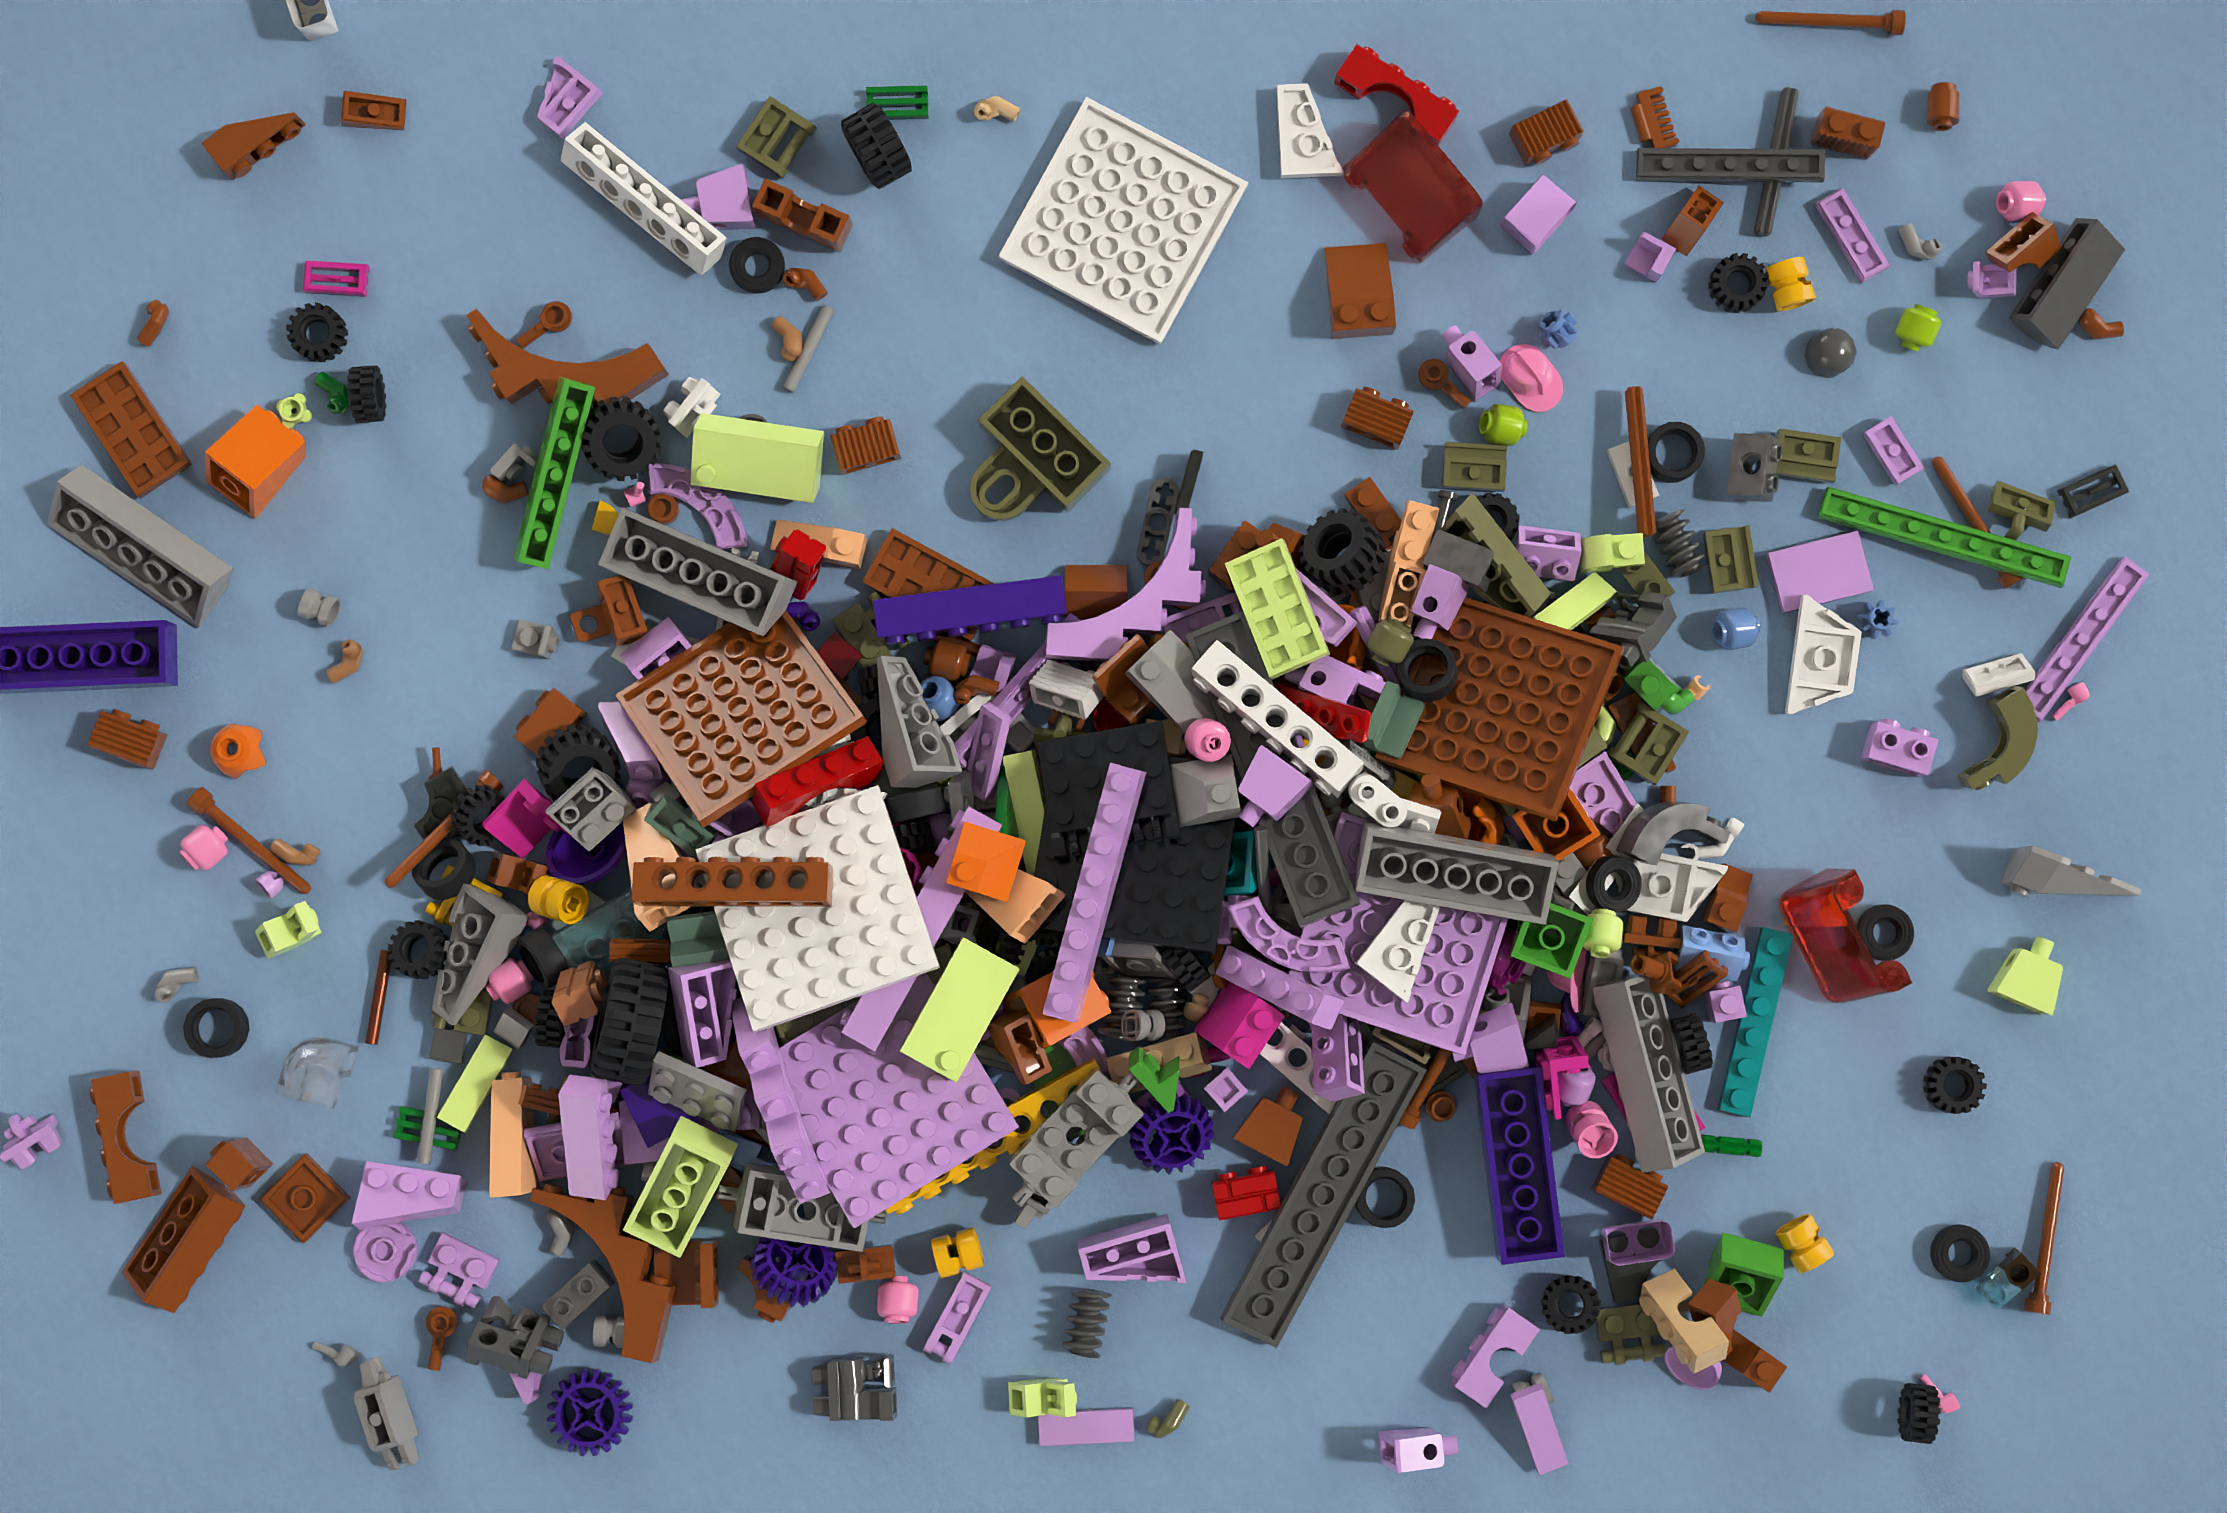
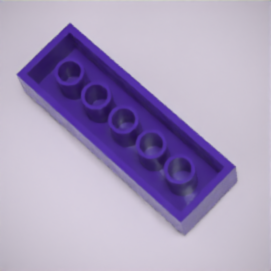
(970, 608)
(88, 656)
(1519, 1165)

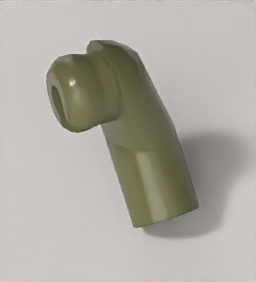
(1171, 1422)

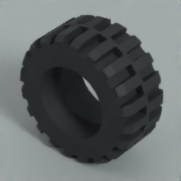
(629, 1021)

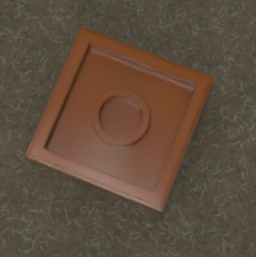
(305, 1198)

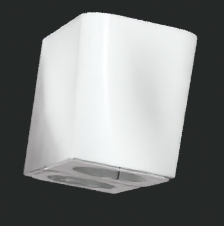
(301, 21)

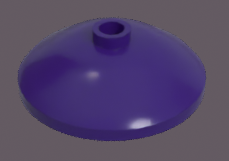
(575, 864)

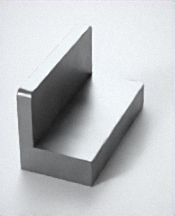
(1461, 558)

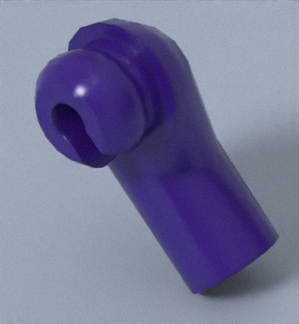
(804, 615)
(1568, 1019)

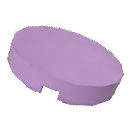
(385, 1252)

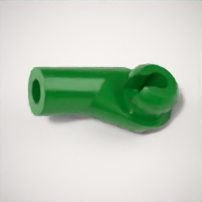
(337, 393)

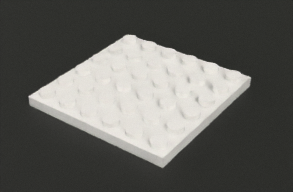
(1123, 220)
(821, 956)

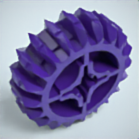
(1169, 1148)
(801, 1282)
(610, 1392)

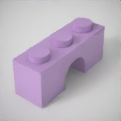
(1504, 1330)

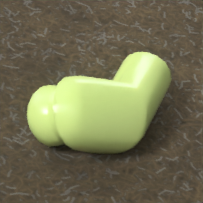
(1606, 725)

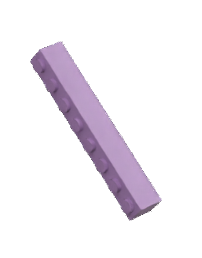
(1094, 893)
(937, 902)

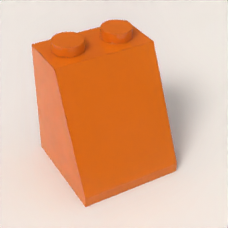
(254, 460)
(1562, 836)
(1051, 1029)

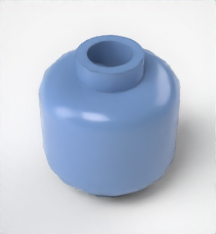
(1735, 628)
(939, 695)

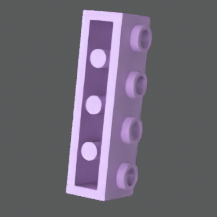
(1338, 1059)
(588, 1137)

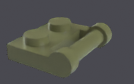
(767, 132)
(1657, 748)

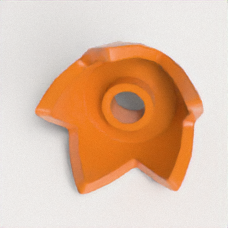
(248, 752)

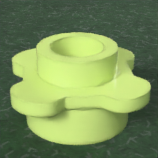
(285, 408)

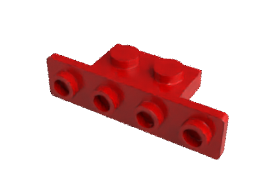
(1335, 717)

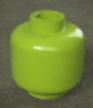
(1918, 327)
(1503, 424)

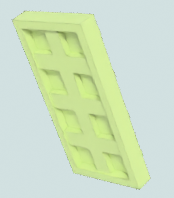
(1277, 608)

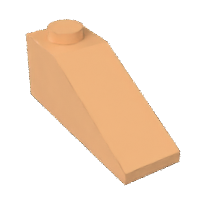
(842, 546)

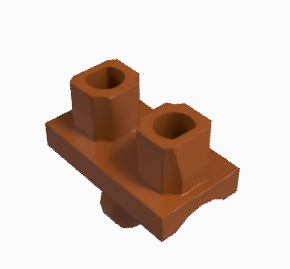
(1665, 935)
(871, 1264)

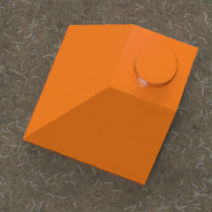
(985, 861)

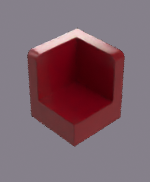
(839, 656)

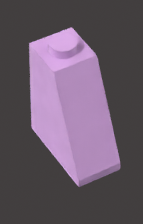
(629, 743)

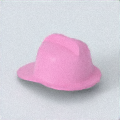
(1531, 378)
(1575, 985)

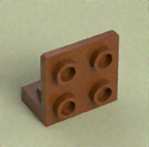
(1118, 688)
(693, 1273)

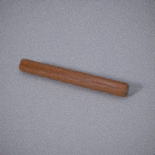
(1640, 461)

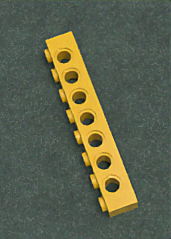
(1026, 1105)

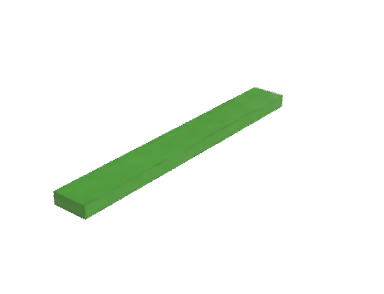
(1944, 537)

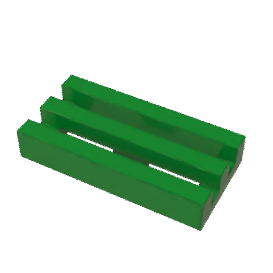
(900, 91)
(402, 1123)

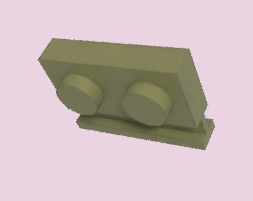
(1808, 455)
(1474, 466)
(1730, 559)

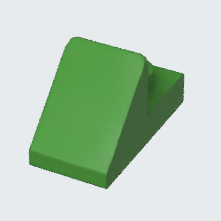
(1158, 1081)

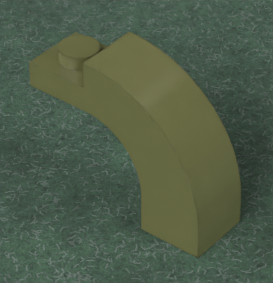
(2015, 742)

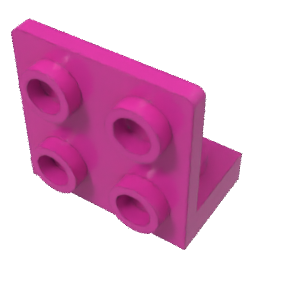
(522, 819)
(1565, 1057)

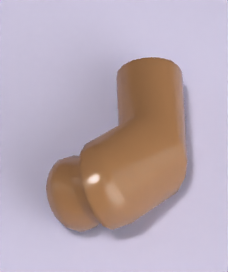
(791, 338)
(350, 661)
(294, 856)

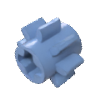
(1557, 329)
(1871, 612)

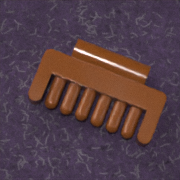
(1646, 119)

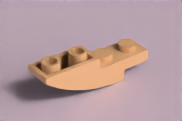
(1405, 564)

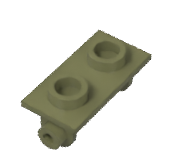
(1647, 578)

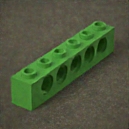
(553, 472)

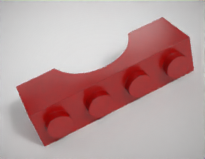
(1366, 74)
(791, 789)

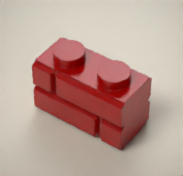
(800, 561)
(1246, 1193)

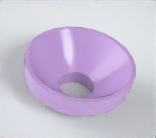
(1701, 1380)

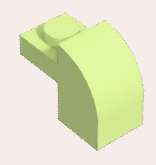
(1610, 551)
(288, 930)
(1042, 1397)

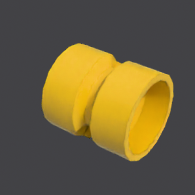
(1790, 284)
(558, 899)
(1802, 1240)
(968, 1249)

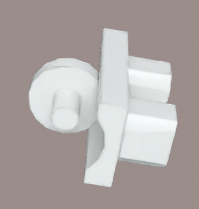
(699, 400)

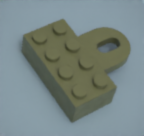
(1035, 451)

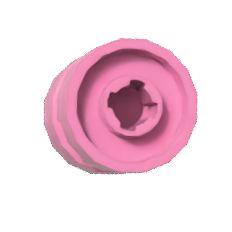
(1591, 1130)

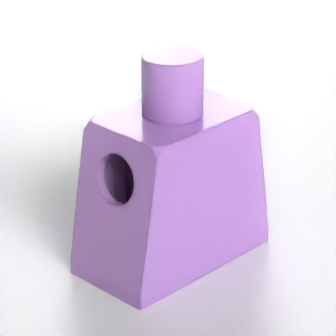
(724, 199)
(1472, 362)
(1442, 591)
(1334, 683)
(1270, 787)
(1496, 1042)
(1415, 1449)

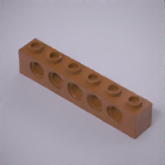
(815, 891)

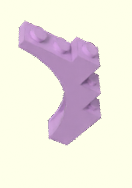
(1172, 584)
(778, 1107)

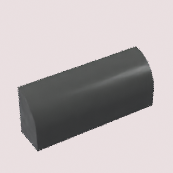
(2067, 283)

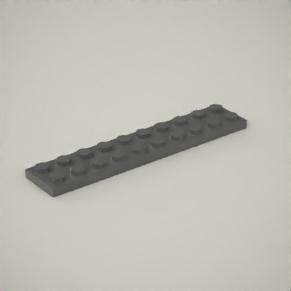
(1302, 837)
(1322, 1197)

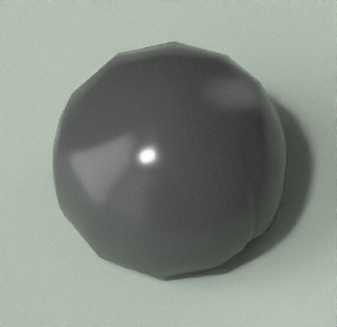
(1830, 352)

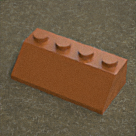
(182, 1240)

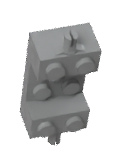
(1052, 1163)
(769, 1209)

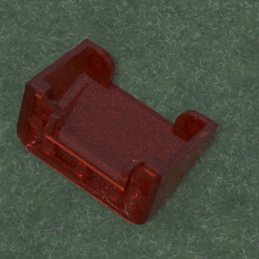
(1415, 185)
(1830, 940)

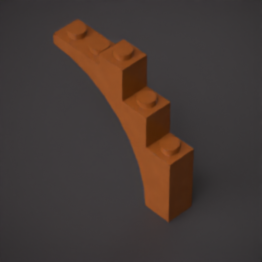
(525, 372)
(644, 1300)

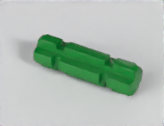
(1732, 1145)

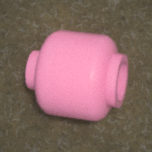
(2020, 199)
(1207, 739)
(204, 847)
(509, 981)
(897, 1300)

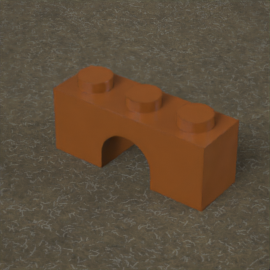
(787, 210)

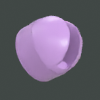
(269, 884)

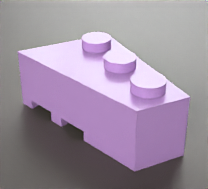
(703, 1009)
(404, 1194)
(1133, 1252)

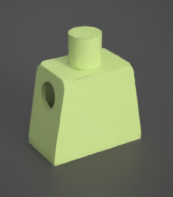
(2030, 978)

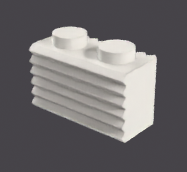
(1065, 689)

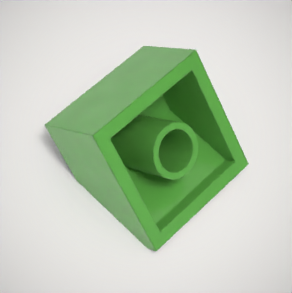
(1554, 944)
(1749, 1268)

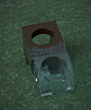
(2007, 1279)

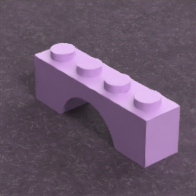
(1279, 987)

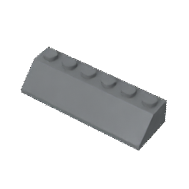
(138, 545)
(696, 572)
(1455, 873)
(1648, 1073)

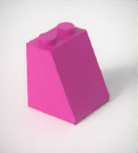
(1239, 1023)

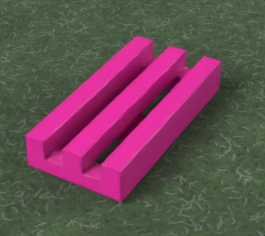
(362, 280)

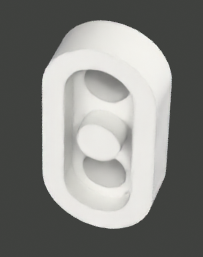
(1378, 801)

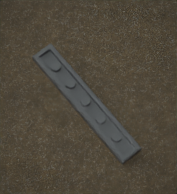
(1730, 165)

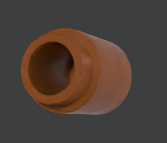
(1943, 106)

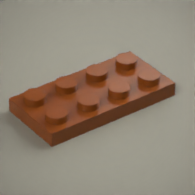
(131, 429)
(912, 568)

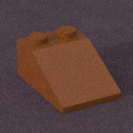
(1359, 291)

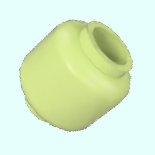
(1604, 934)

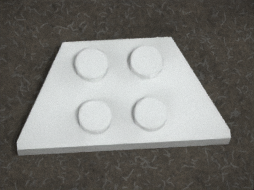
(1822, 657)
(1674, 886)

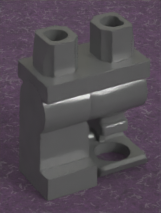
(1636, 627)
(516, 1343)
(847, 1393)

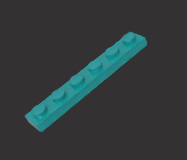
(1755, 1029)

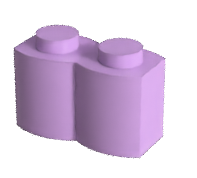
(579, 1042)

